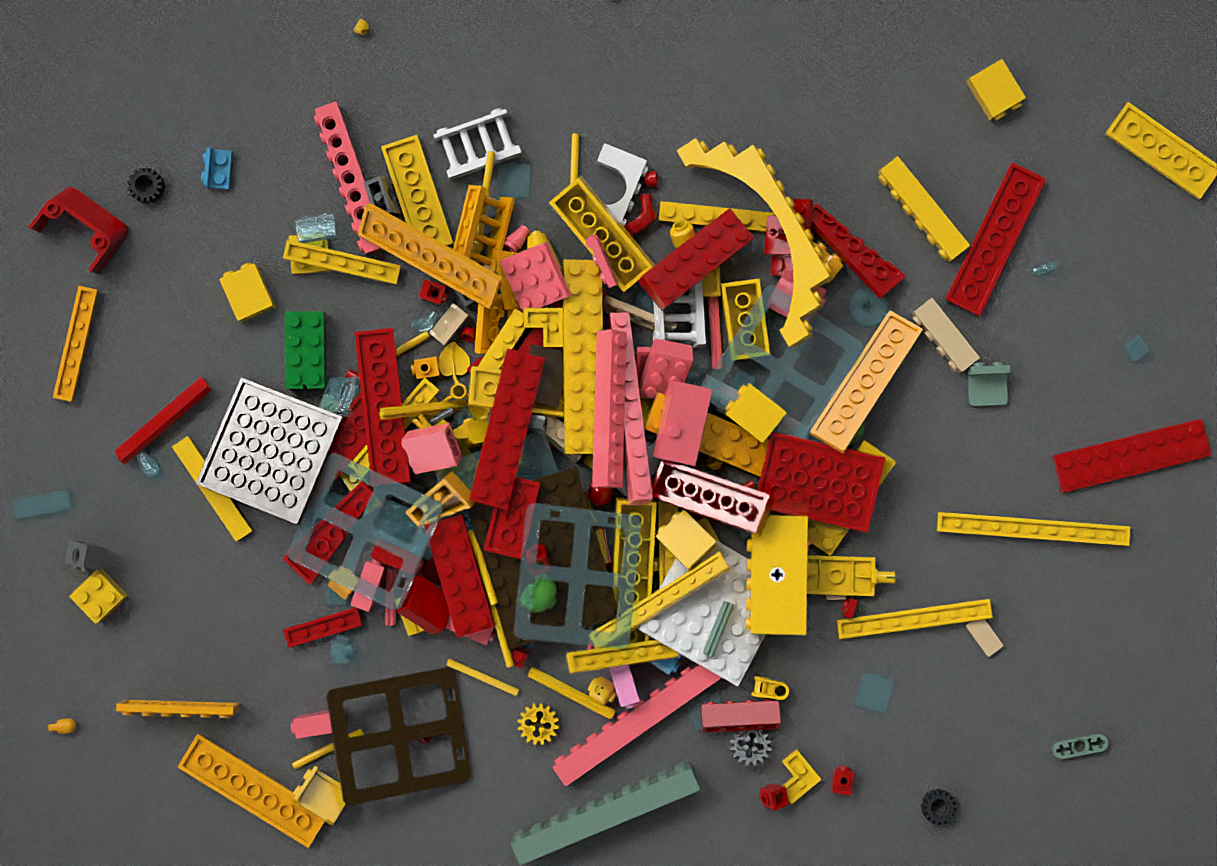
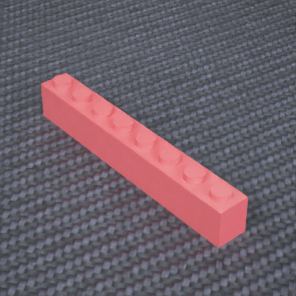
(609, 409)

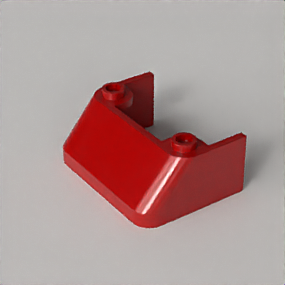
(107, 227)

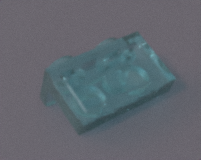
(316, 228)

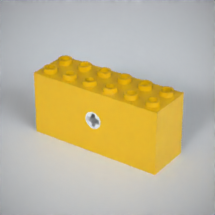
(780, 603)

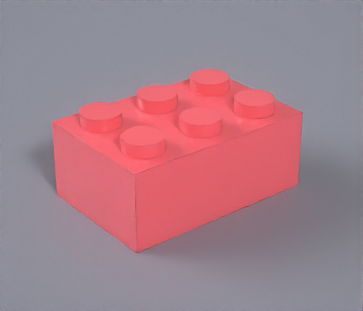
(664, 363)

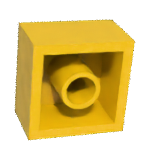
(99, 596)

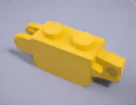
(471, 432)

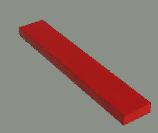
(162, 420)

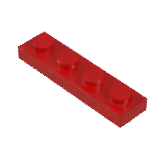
(322, 627)

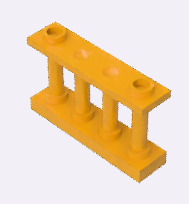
(469, 221)

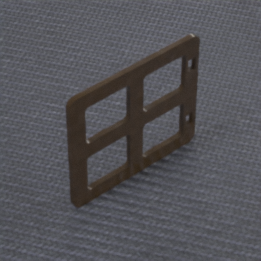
(398, 735)

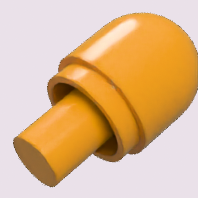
(63, 726)

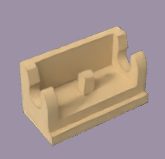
(449, 324)

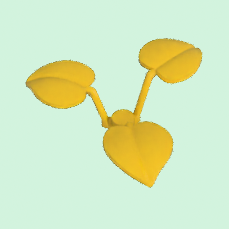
(455, 362)

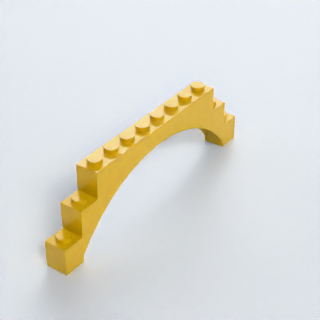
(808, 266)

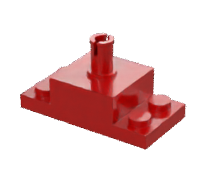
(776, 240)

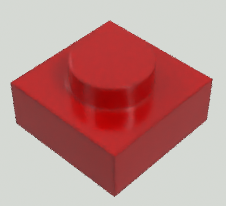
(848, 607)

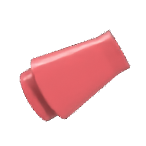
(516, 240)

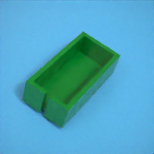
(306, 350)

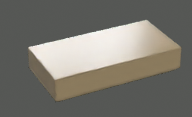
(984, 636)

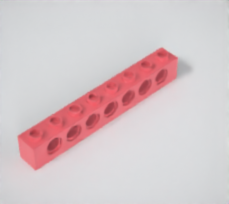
(323, 116)

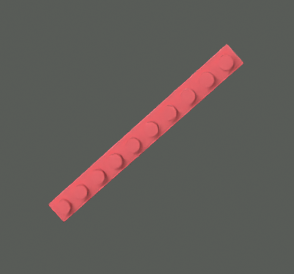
(635, 450)
(633, 723)

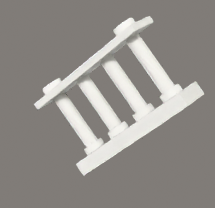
(474, 163)
(695, 318)

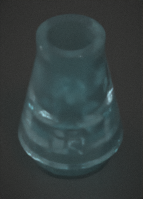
(148, 465)

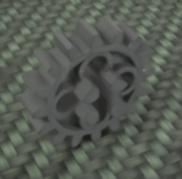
(740, 752)

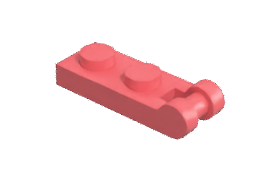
(601, 259)

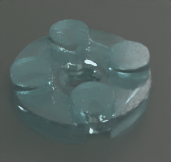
(859, 313)

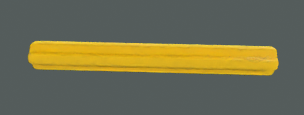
(417, 409)
(571, 693)

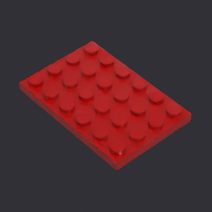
(821, 481)

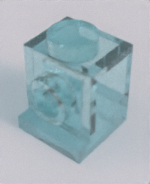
(341, 649)

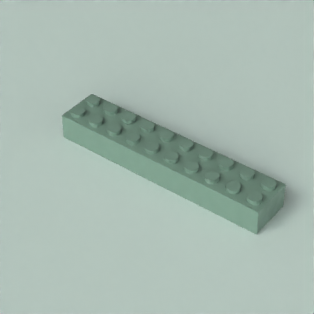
(604, 813)

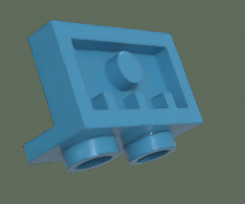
(217, 169)

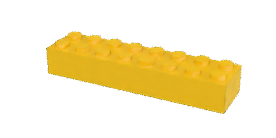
(645, 556)

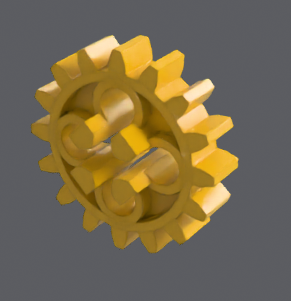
(544, 732)

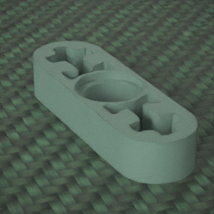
(1092, 738)

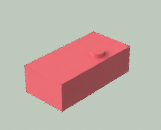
(682, 422)

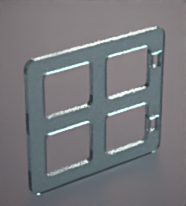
(782, 368)
(364, 531)
(577, 577)

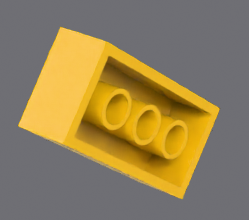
(737, 303)

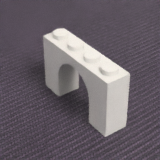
(631, 169)

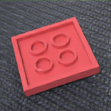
(535, 277)

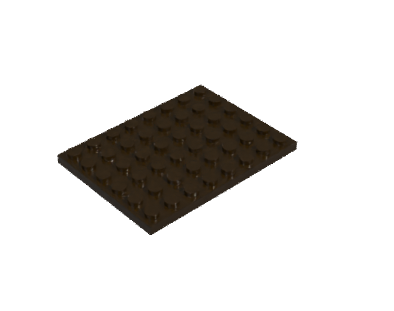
(558, 537)

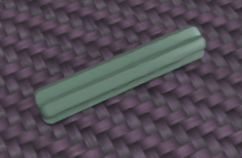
(718, 629)

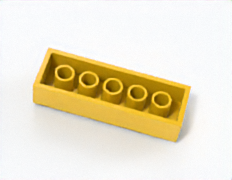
(589, 215)

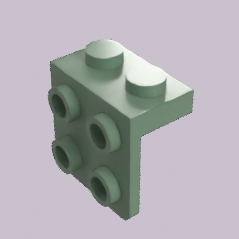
(988, 384)

